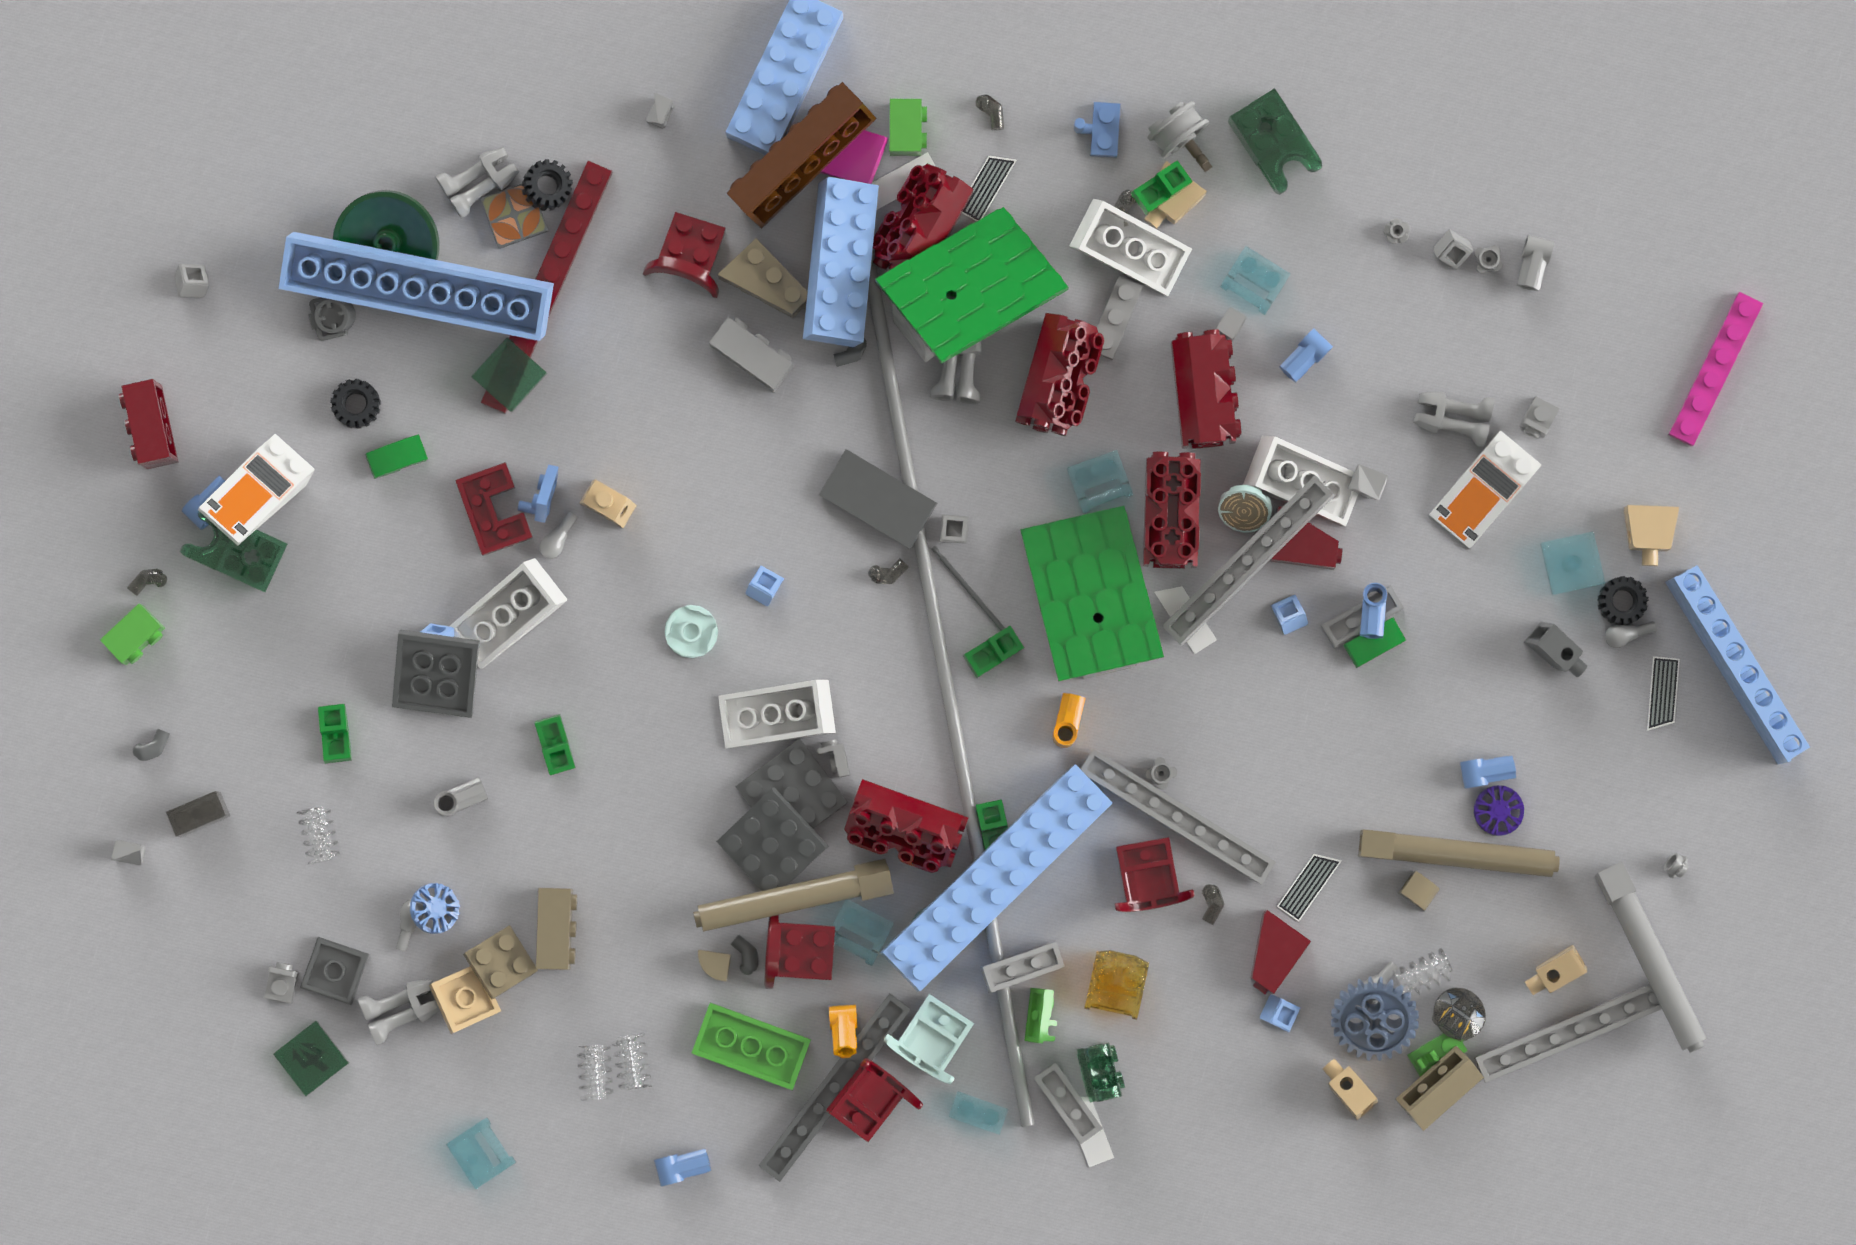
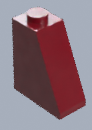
(1310, 548)
(1275, 953)

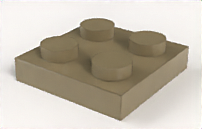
(500, 962)

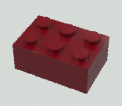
(148, 424)

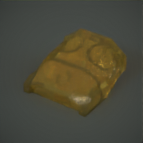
(1117, 983)

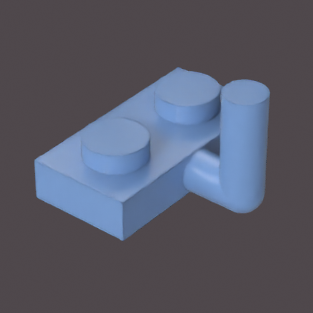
(1103, 129)
(542, 502)

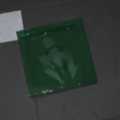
(509, 375)
(311, 1058)

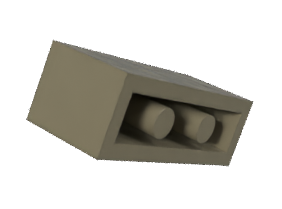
(555, 928)
(1439, 1088)

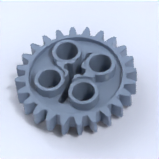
(1359, 1034)

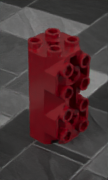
(927, 215)
(1054, 386)
(1204, 389)
(1171, 510)
(913, 827)

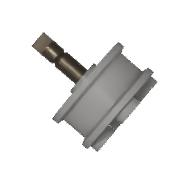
(1179, 132)

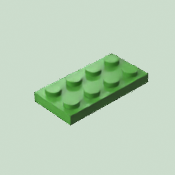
(751, 1046)

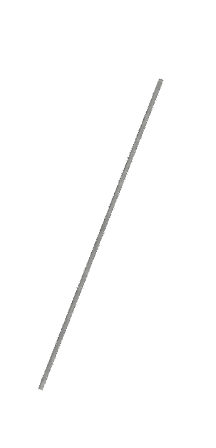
(946, 684)

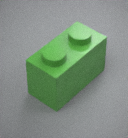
(906, 127)
(133, 634)

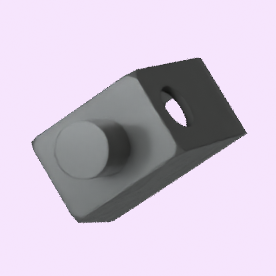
(1549, 642)

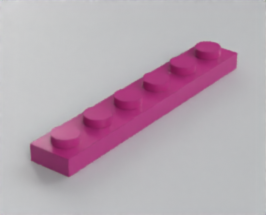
(1715, 368)

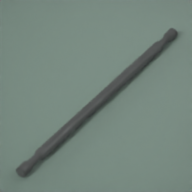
(968, 589)

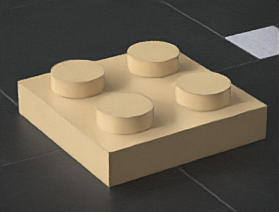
(463, 1000)

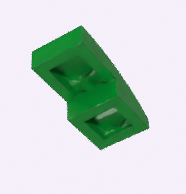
(1161, 187)
(396, 456)
(1365, 649)
(993, 651)
(334, 733)
(555, 744)
(991, 820)

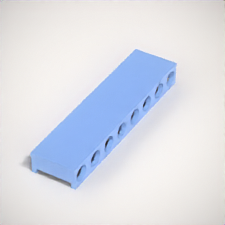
(1737, 664)

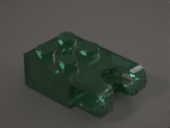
(1280, 145)
(229, 558)
(1099, 1071)

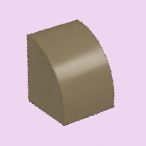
(1419, 890)
(715, 964)

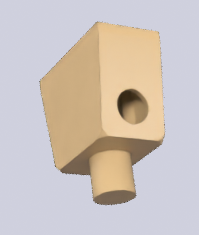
(1177, 206)
(608, 503)
(1650, 530)
(1567, 963)
(1358, 1098)

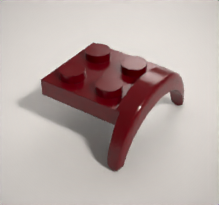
(690, 251)
(1149, 876)
(798, 951)
(869, 1099)

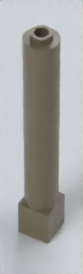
(1457, 853)
(867, 880)

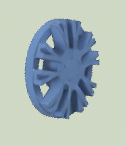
(434, 908)

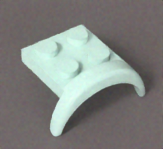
(932, 1038)

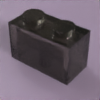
(198, 814)

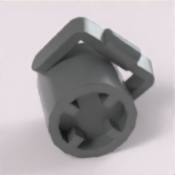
(331, 317)

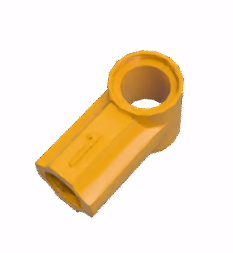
(1068, 717)
(843, 1025)

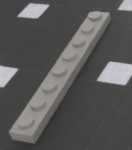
(1248, 560)
(1177, 817)
(1567, 1033)

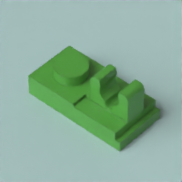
(1038, 1016)
(1431, 1052)

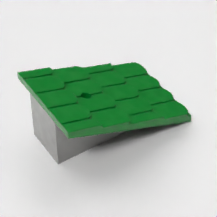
(969, 286)
(1086, 570)

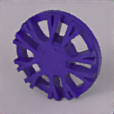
(1498, 810)

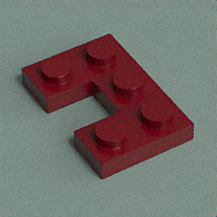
(489, 531)

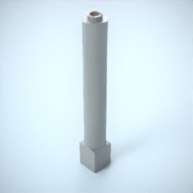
(1621, 895)

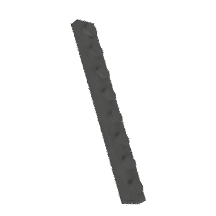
(814, 1112)

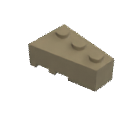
(765, 278)

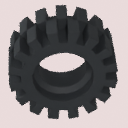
(554, 171)
(355, 387)
(1639, 600)

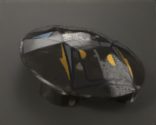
(1459, 1014)

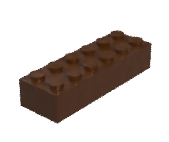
(801, 155)

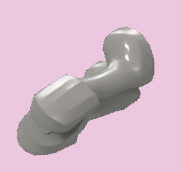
(486, 165)
(966, 391)
(1480, 411)
(374, 1008)

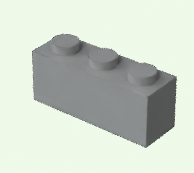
(752, 353)

